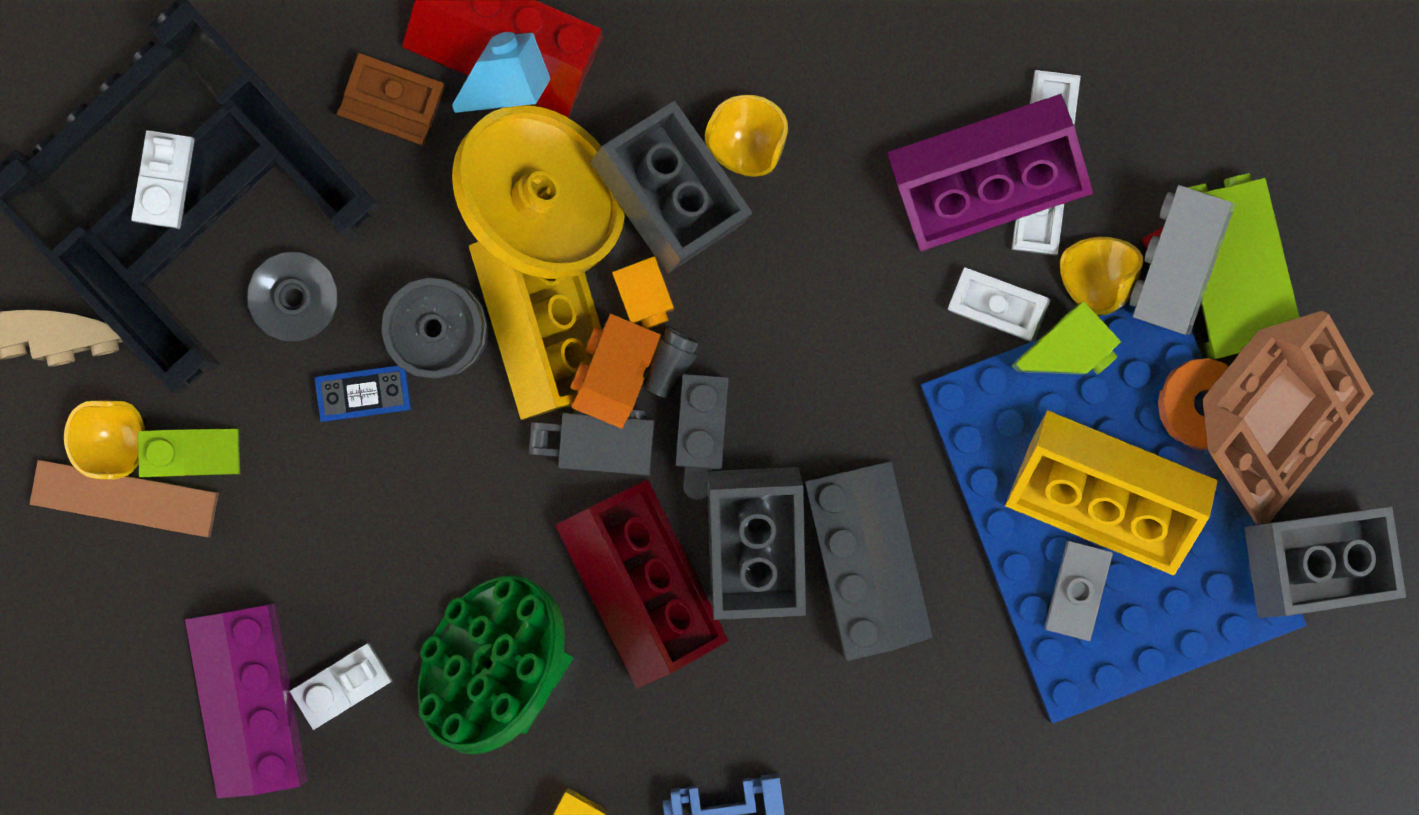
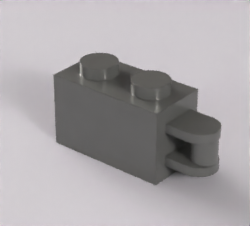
(701, 430)
(597, 445)

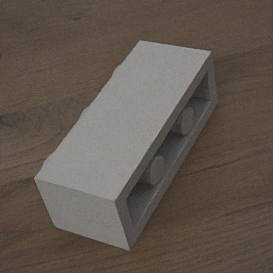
(1181, 259)

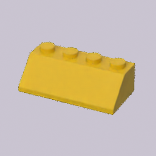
(538, 329)
(1112, 493)

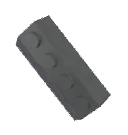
(868, 560)

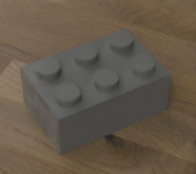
(670, 187)
(756, 543)
(1325, 562)

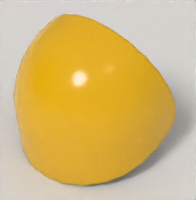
(747, 134)
(1101, 272)
(103, 438)

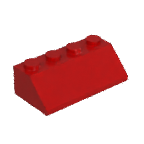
(459, 31)

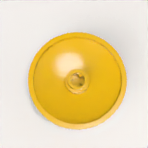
(534, 193)

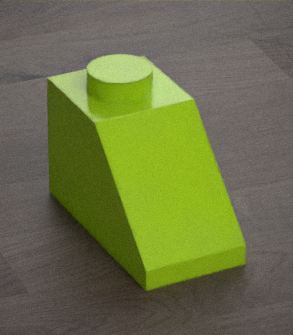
(1072, 346)
(188, 452)

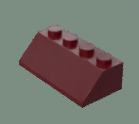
(642, 584)

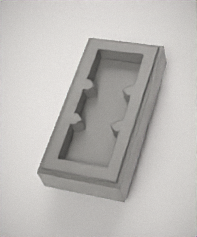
(1078, 590)

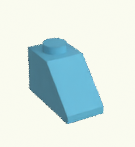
(505, 75)

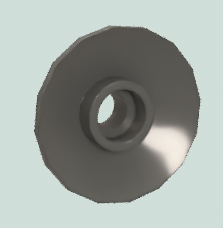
(276, 280)

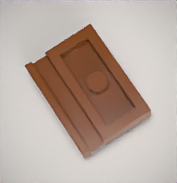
(391, 99)

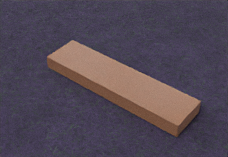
(125, 499)

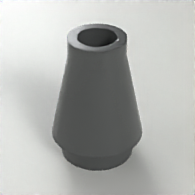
(670, 361)

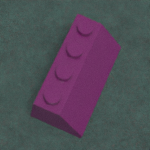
(991, 172)
(246, 701)

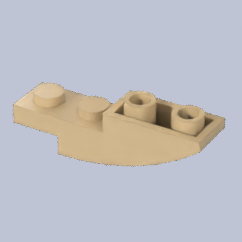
(54, 336)

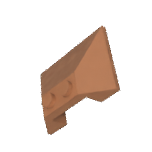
(1282, 409)

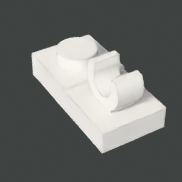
(163, 179)
(999, 304)
(341, 686)

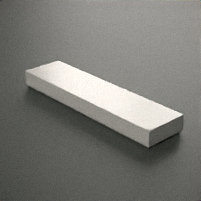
(1042, 229)

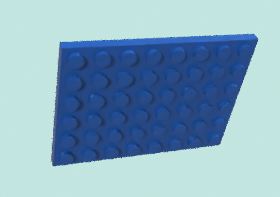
(1147, 619)

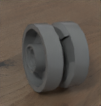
(462, 322)

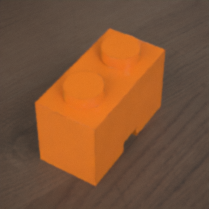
(615, 370)

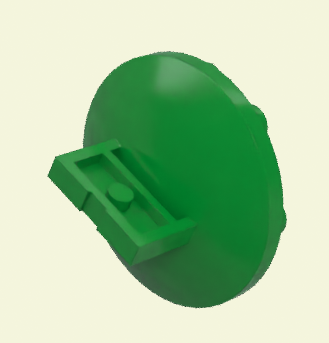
(491, 665)

